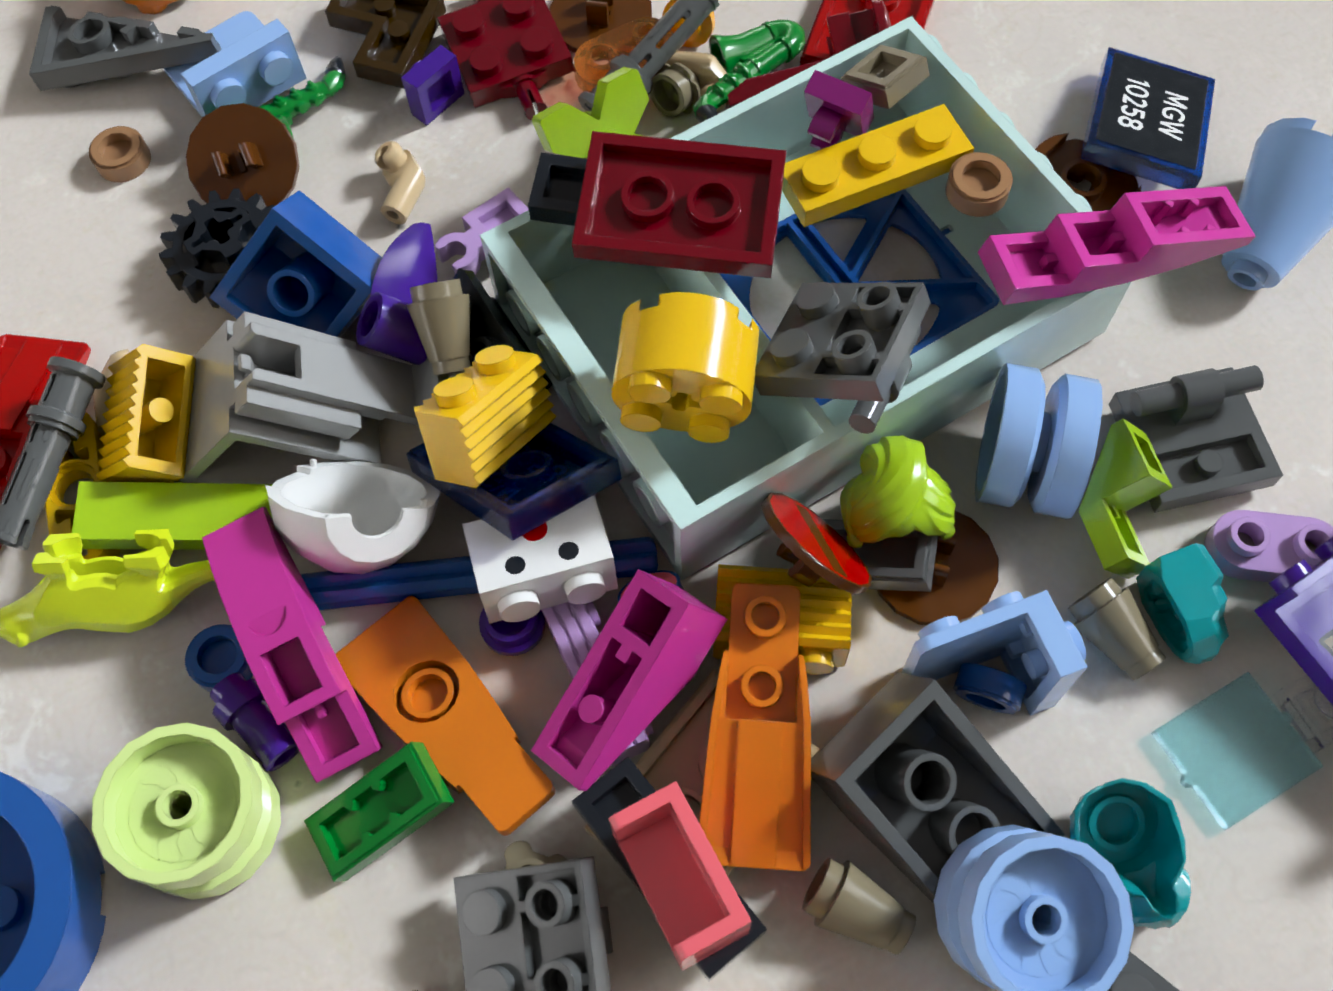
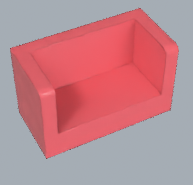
(680, 875)

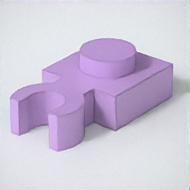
(481, 219)

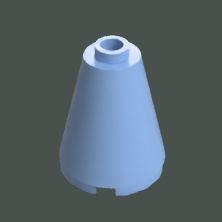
(1284, 202)

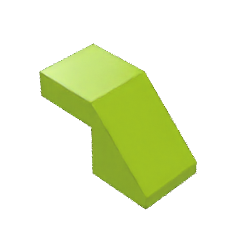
(1122, 479)

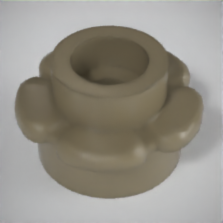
(675, 89)

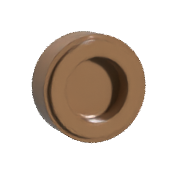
(119, 154)
(978, 184)

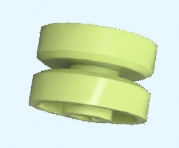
(186, 812)

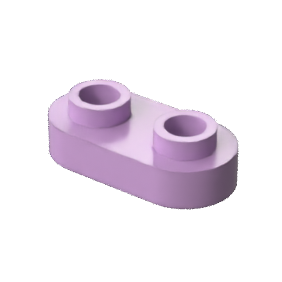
(1277, 542)

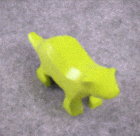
(100, 591)

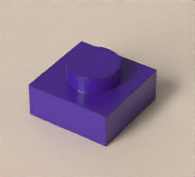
(433, 84)

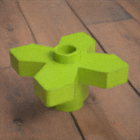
(615, 109)

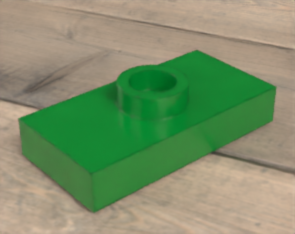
(378, 811)

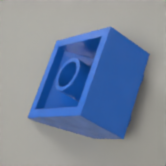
(301, 270)

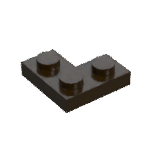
(395, 33)

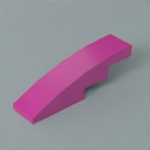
(1107, 248)

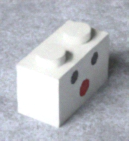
(543, 568)

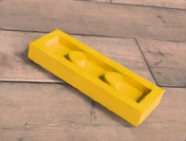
(874, 165)

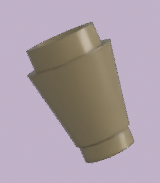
(443, 324)
(1117, 628)
(857, 907)

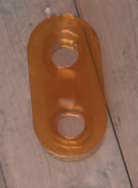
(607, 46)

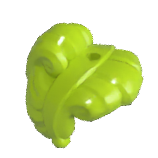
(896, 495)

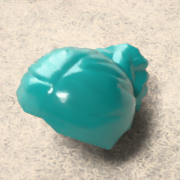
(1143, 841)

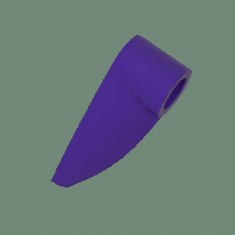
(385, 319)

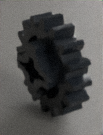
(210, 241)

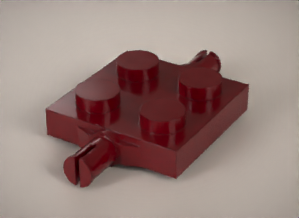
(506, 50)

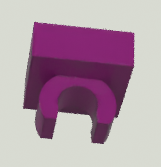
(836, 109)

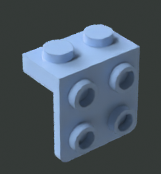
(248, 70)
(1018, 629)

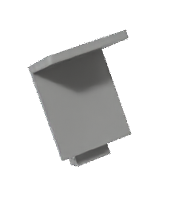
(296, 393)

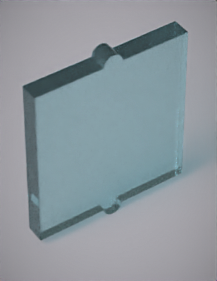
(1236, 750)

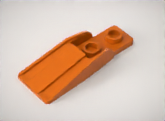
(435, 698)
(760, 737)

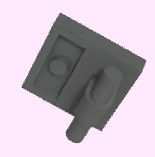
(845, 345)
(1202, 434)
(534, 928)

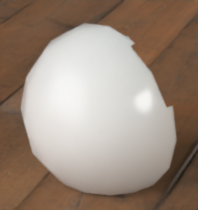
(352, 513)

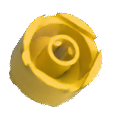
(685, 366)

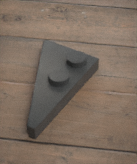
(106, 47)

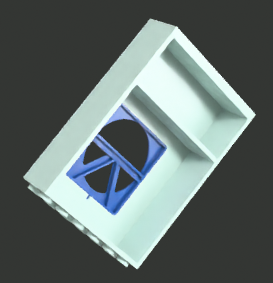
(709, 496)

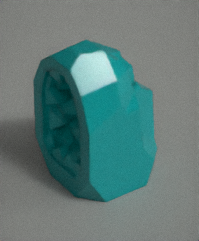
(1186, 602)

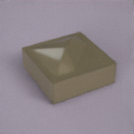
(888, 74)

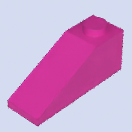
(627, 677)

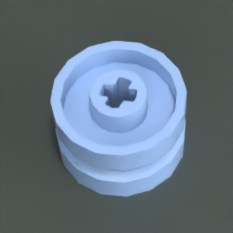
(1039, 441)
(1033, 912)

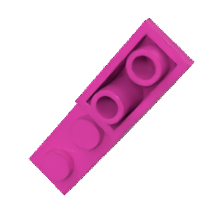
(287, 646)

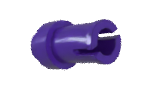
(244, 709)

